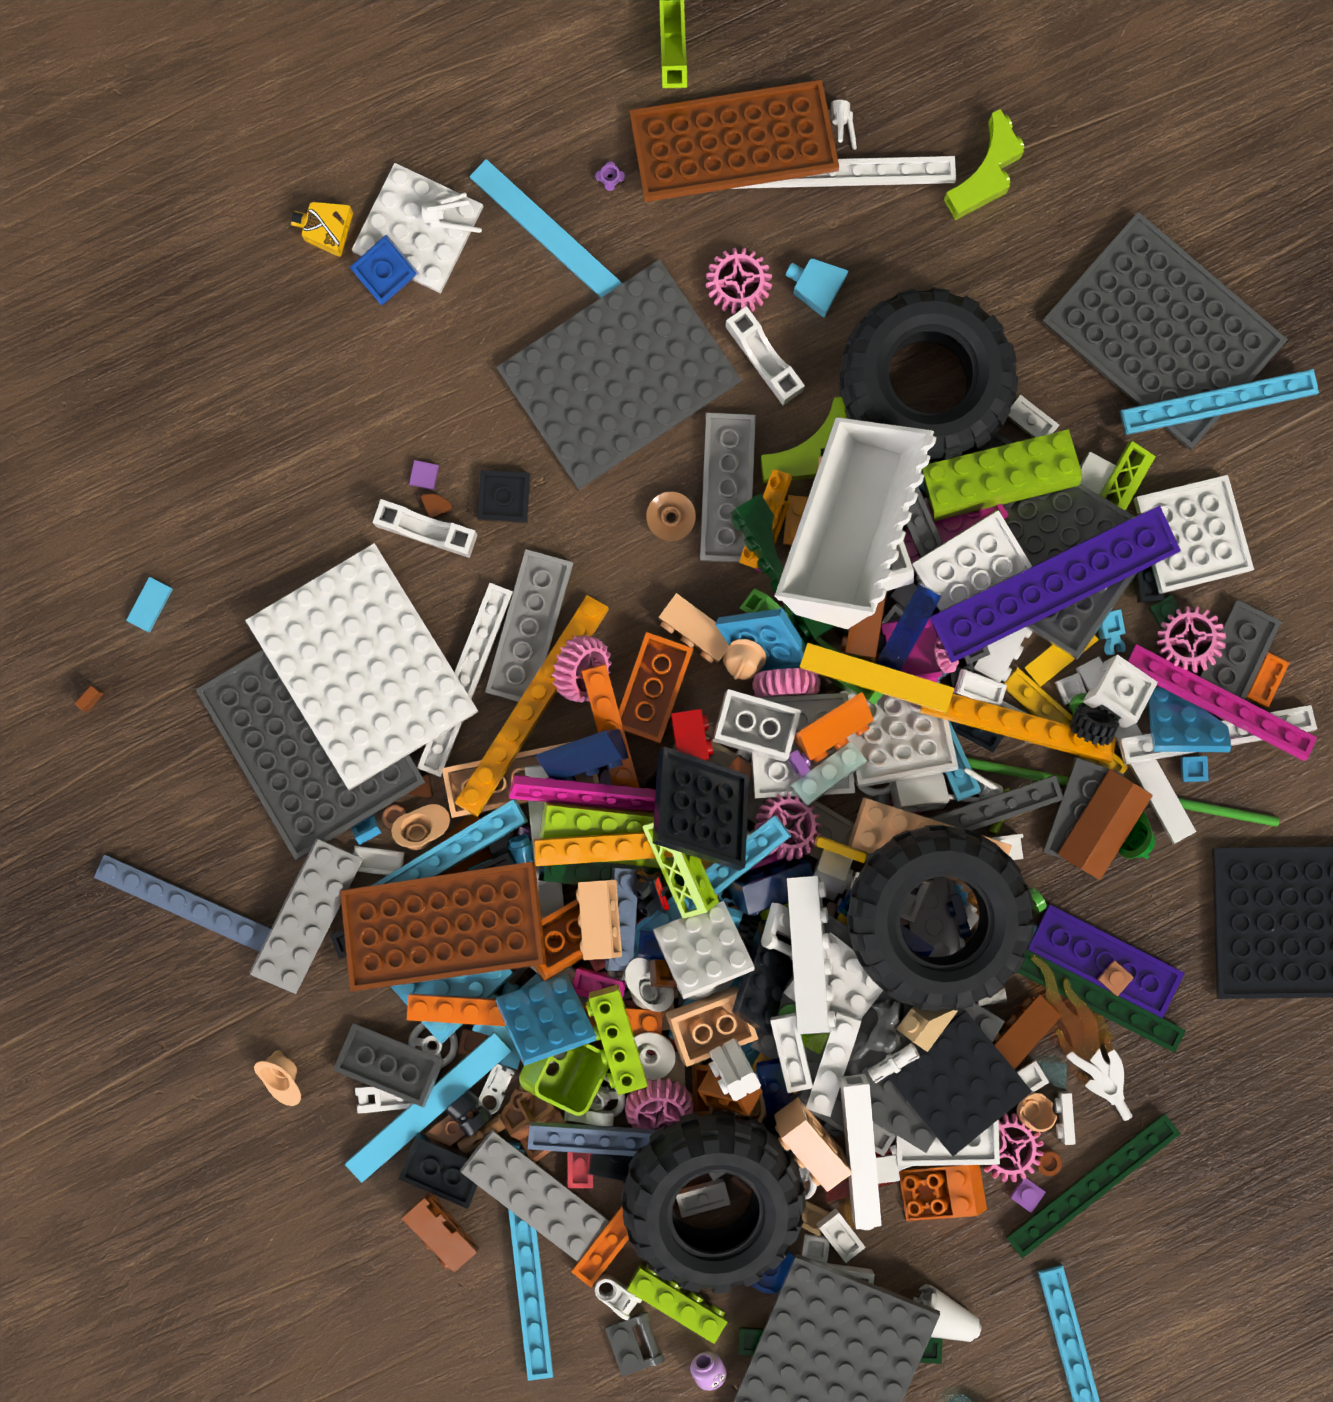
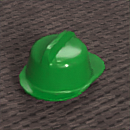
(1139, 841)

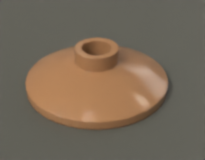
(675, 504)

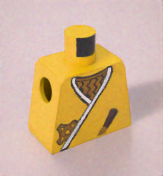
(325, 225)

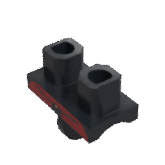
(653, 890)

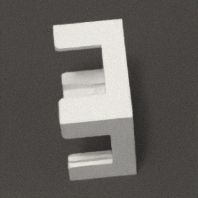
(1122, 690)

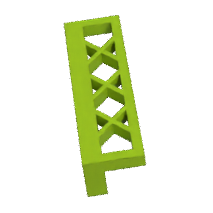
(1134, 475)
(697, 883)

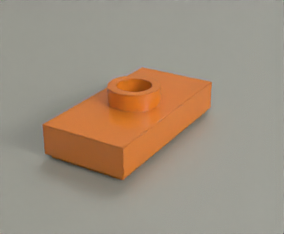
(1267, 680)

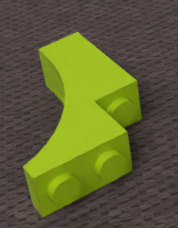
(673, 44)
(989, 180)
(803, 459)

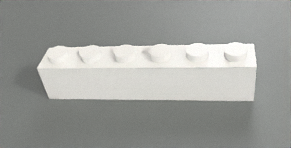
(809, 955)

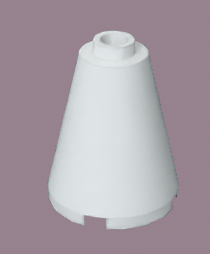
(954, 1320)

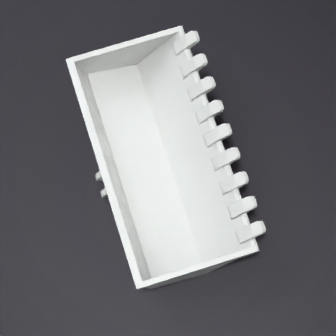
(854, 521)

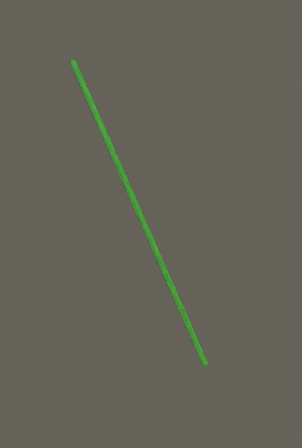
(1186, 804)

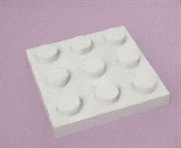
(703, 950)
(851, 984)

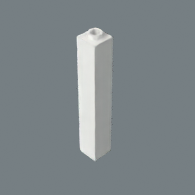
(860, 1151)

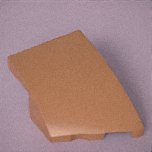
(526, 1108)

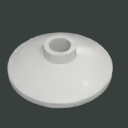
(664, 1058)

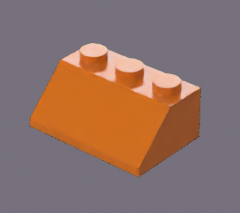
(834, 728)

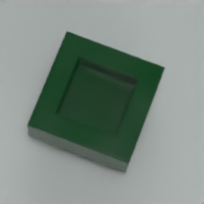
(1163, 609)

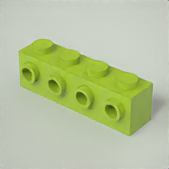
(617, 1039)
(678, 1304)

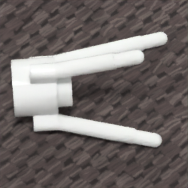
(840, 115)
(434, 211)
(987, 787)

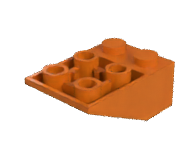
(942, 1192)

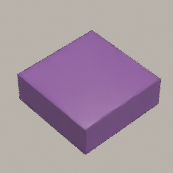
(424, 475)

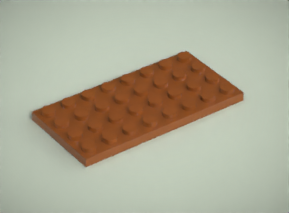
(733, 140)
(443, 927)

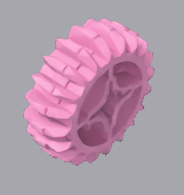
(729, 282)
(1179, 641)
(577, 655)
(786, 683)
(802, 845)
(658, 1104)
(1020, 1142)

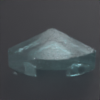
(1055, 1073)

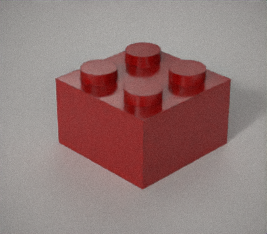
(690, 735)

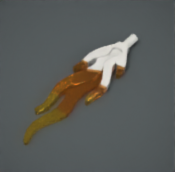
(1086, 1053)

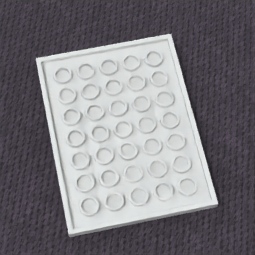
(361, 666)

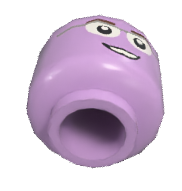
(708, 1370)

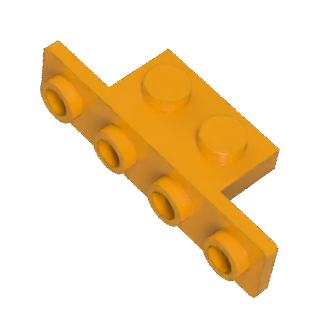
(774, 497)

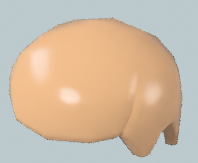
(1038, 1111)

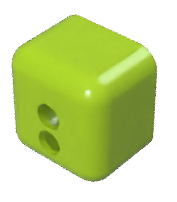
(573, 1084)

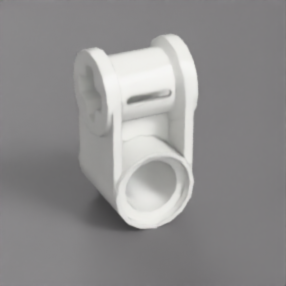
(618, 1298)

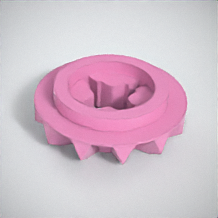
(942, 658)

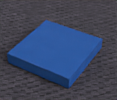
(384, 270)

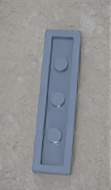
(627, 916)

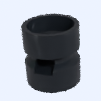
(464, 1104)

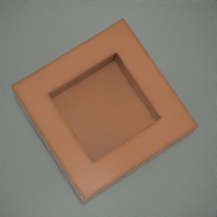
(1115, 978)

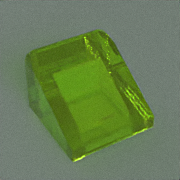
(815, 1041)

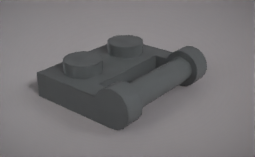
(626, 1345)

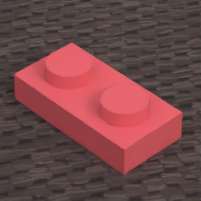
(578, 1169)

